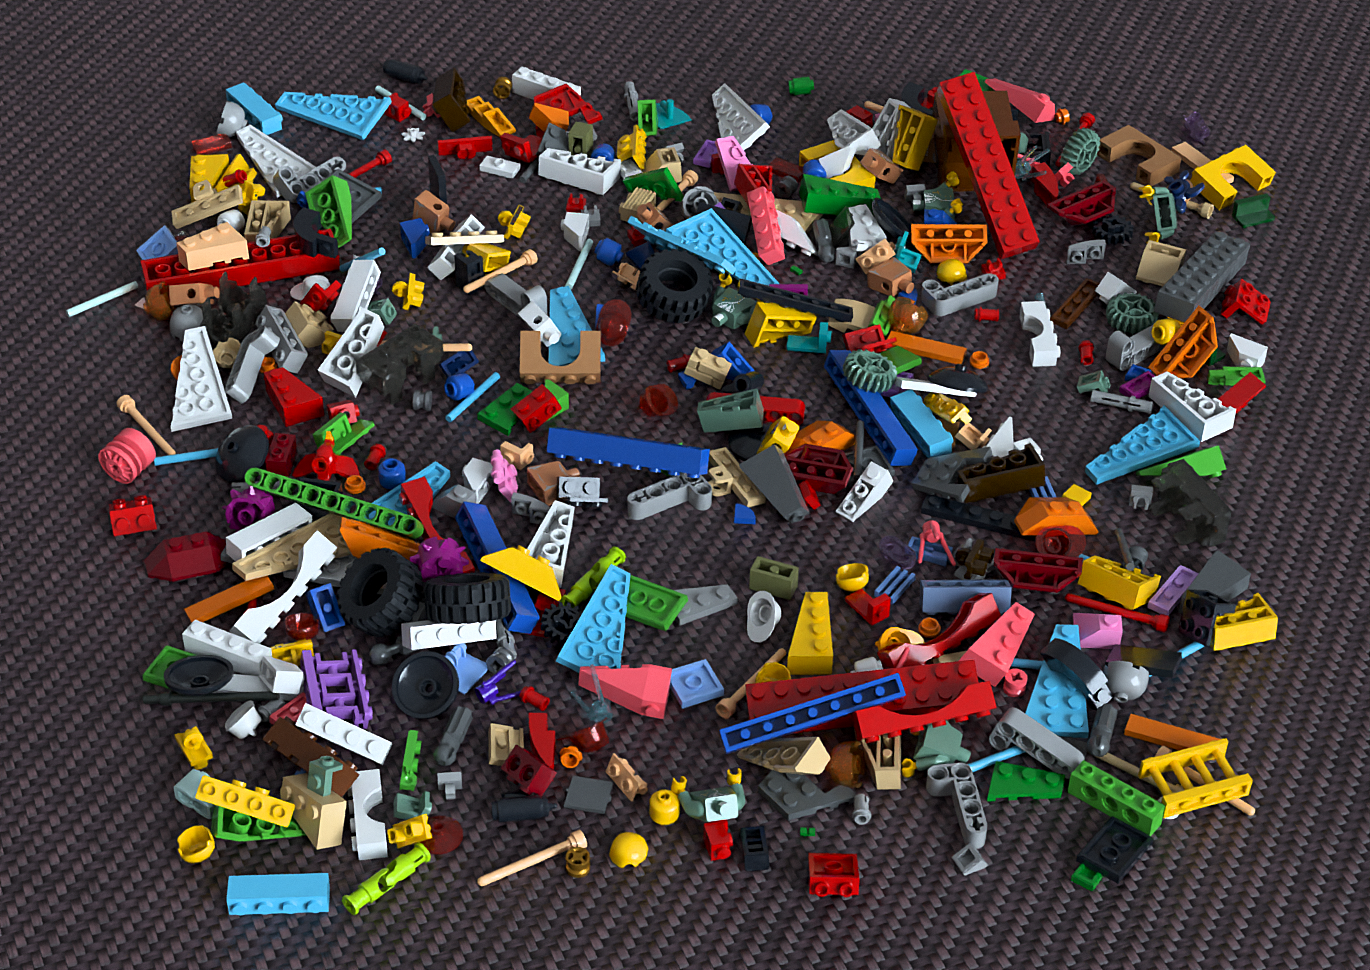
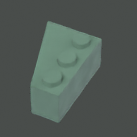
(732, 412)

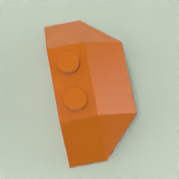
(948, 241)
(1188, 347)
(824, 434)
(1052, 512)
(365, 537)

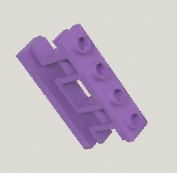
(335, 674)

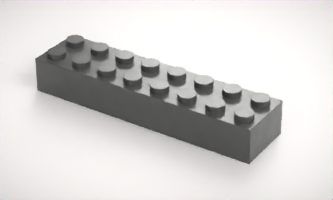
(1202, 276)

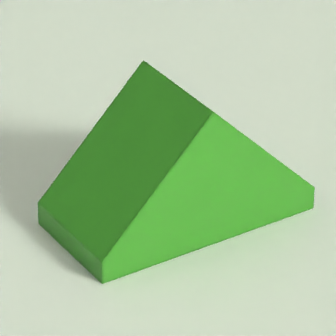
(648, 116)
(560, 394)

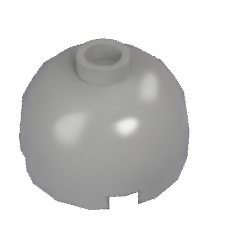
(232, 119)
(693, 197)
(185, 318)
(1125, 681)

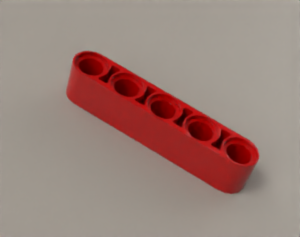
(776, 407)

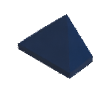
(640, 254)
(458, 363)

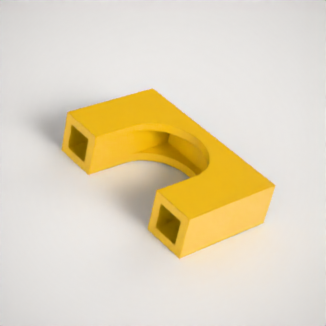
(1240, 162)
(855, 174)

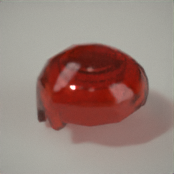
(301, 626)

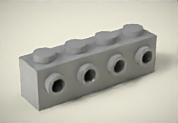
(289, 351)

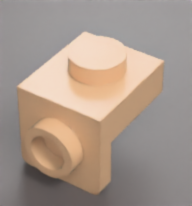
(972, 436)
(516, 455)

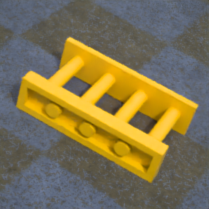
(1195, 797)

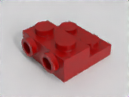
(833, 874)

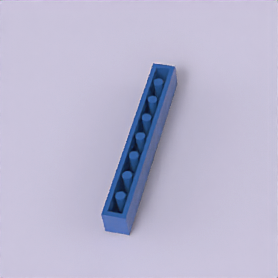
(875, 414)
(628, 450)
(484, 539)
(811, 713)

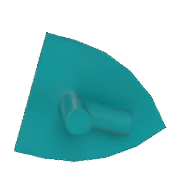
(670, 115)

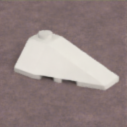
(849, 130)

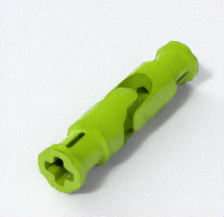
(589, 582)
(395, 871)

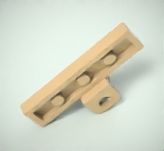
(207, 203)
(732, 477)

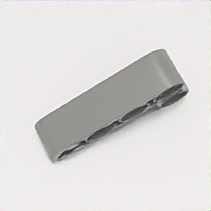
(298, 184)
(514, 296)
(959, 296)
(1126, 351)
(249, 362)
(669, 494)
(1036, 741)
(959, 782)

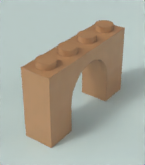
(1128, 141)
(583, 370)

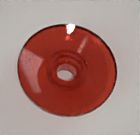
(445, 833)

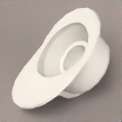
(300, 290)
(762, 616)
(243, 721)

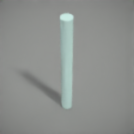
(415, 111)
(579, 263)
(101, 299)

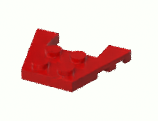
(567, 99)

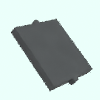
(588, 794)

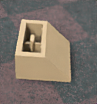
(665, 158)
(1160, 263)
(308, 324)

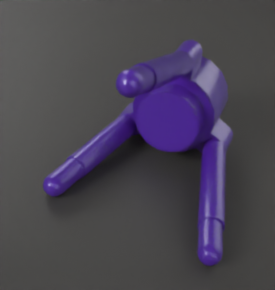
(488, 689)

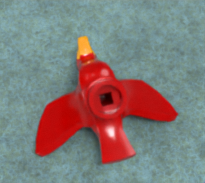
(326, 462)

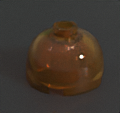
(158, 302)
(906, 316)
(846, 764)

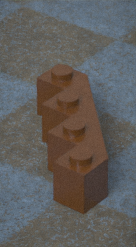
(302, 748)

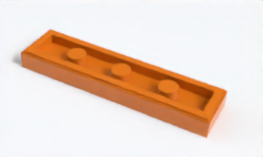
(929, 348)
(229, 599)
(1164, 734)

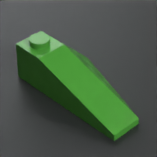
(333, 202)
(1204, 461)
(242, 827)

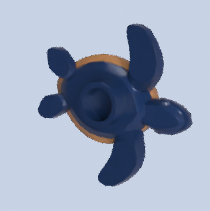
(1182, 190)

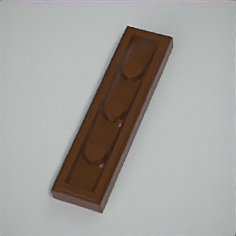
(1075, 304)

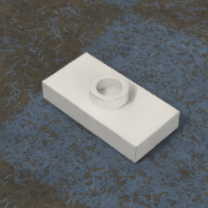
(499, 167)
(629, 168)

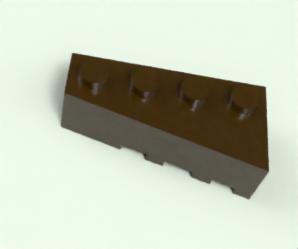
(450, 99)
(1004, 475)

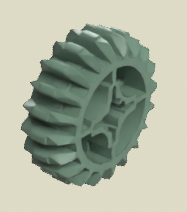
(1080, 150)
(1131, 312)
(869, 371)

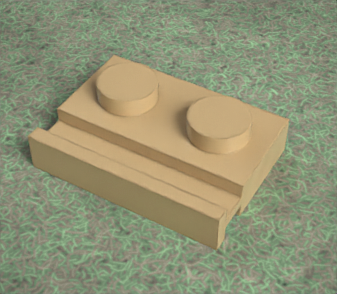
(502, 741)

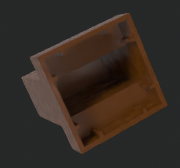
(948, 151)

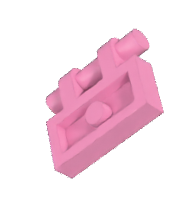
(504, 475)

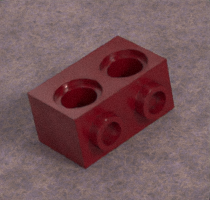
(281, 454)
(528, 771)

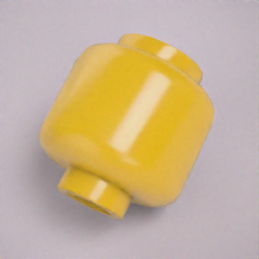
(1164, 330)
(664, 807)

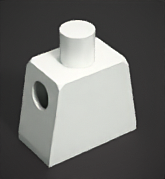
(549, 332)

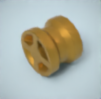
(502, 92)
(577, 862)

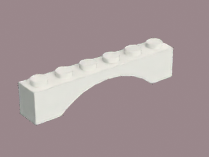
(311, 557)

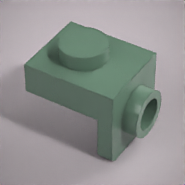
(321, 774)
(409, 807)

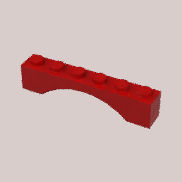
(418, 500)
(973, 615)
(877, 721)

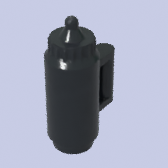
(404, 71)
(745, 382)
(521, 807)

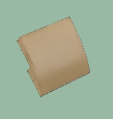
(861, 316)

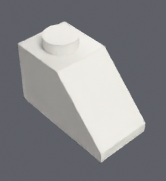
(838, 161)
(575, 228)
(1111, 286)
(1246, 352)
(478, 477)
(281, 675)

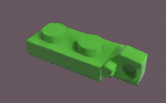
(880, 315)
(1232, 375)
(410, 763)

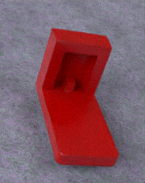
(870, 609)

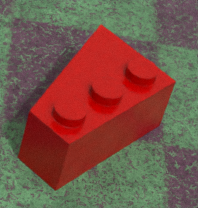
(752, 177)
(292, 397)

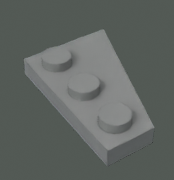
(705, 601)

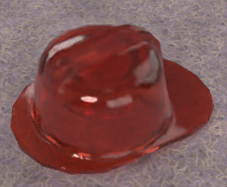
(614, 322)
(658, 401)
(1061, 541)
(589, 738)

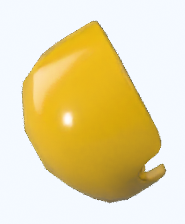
(951, 271)
(852, 576)
(772, 672)
(196, 844)
(628, 849)

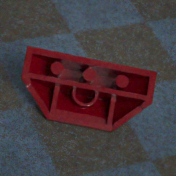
(1085, 204)
(820, 466)
(186, 557)
(1037, 570)

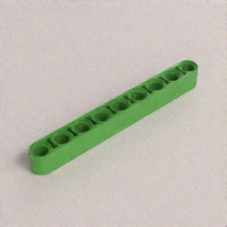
(342, 506)

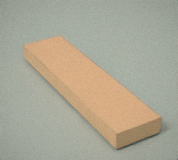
(1195, 158)

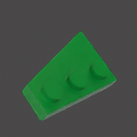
(656, 180)
(499, 413)
(1021, 781)

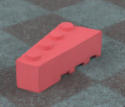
(999, 644)

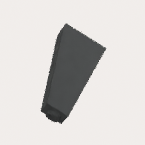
(776, 481)
(1220, 577)

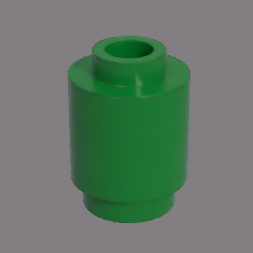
(800, 86)

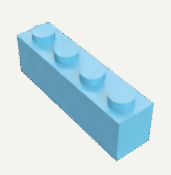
(256, 109)
(921, 424)
(278, 893)

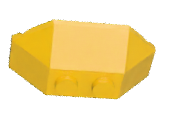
(525, 568)

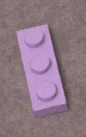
(1172, 590)

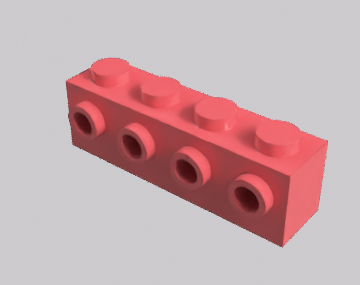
(766, 225)

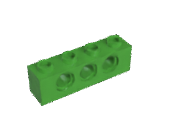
(1115, 798)

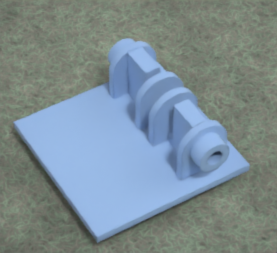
(468, 667)

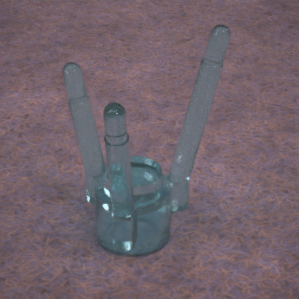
(1023, 168)
(601, 707)

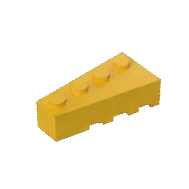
(812, 641)

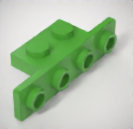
(342, 432)

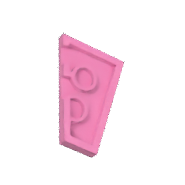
(730, 156)

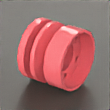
(127, 455)

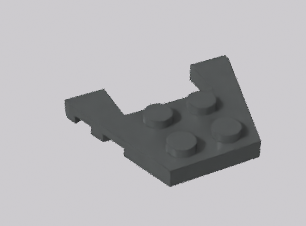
(941, 472)
(798, 796)

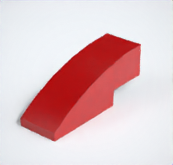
(1045, 185)
(541, 739)

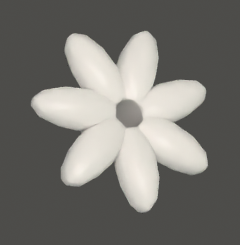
(413, 134)

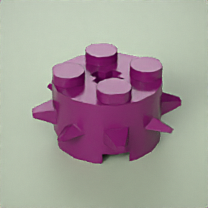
(248, 507)
(439, 558)

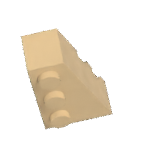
(267, 213)

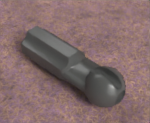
(824, 241)
(381, 654)
(1102, 730)
(453, 736)

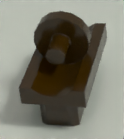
(975, 559)

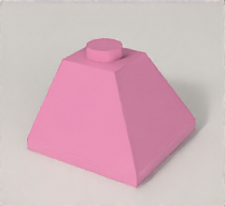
(1098, 630)

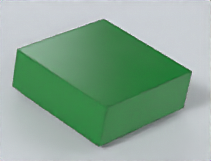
(1086, 877)

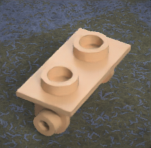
(876, 255)
(627, 273)
(624, 777)

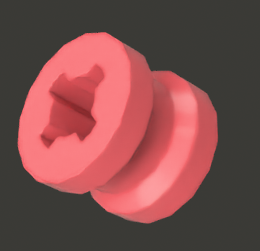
(1015, 683)

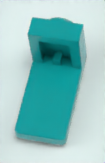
(907, 257)
(810, 344)

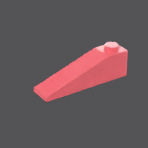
(1031, 103)
(637, 689)

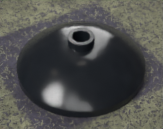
(890, 219)
(958, 379)
(746, 442)
(240, 451)
(198, 675)
(415, 677)

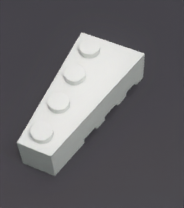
(579, 171)
(358, 340)
(1191, 407)
(553, 537)

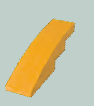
(489, 117)

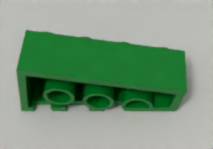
(831, 196)

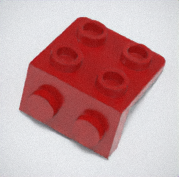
(521, 148)
(1247, 298)
(868, 338)
(132, 515)

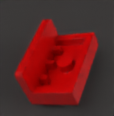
(319, 299)
(536, 408)

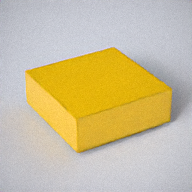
(1078, 494)

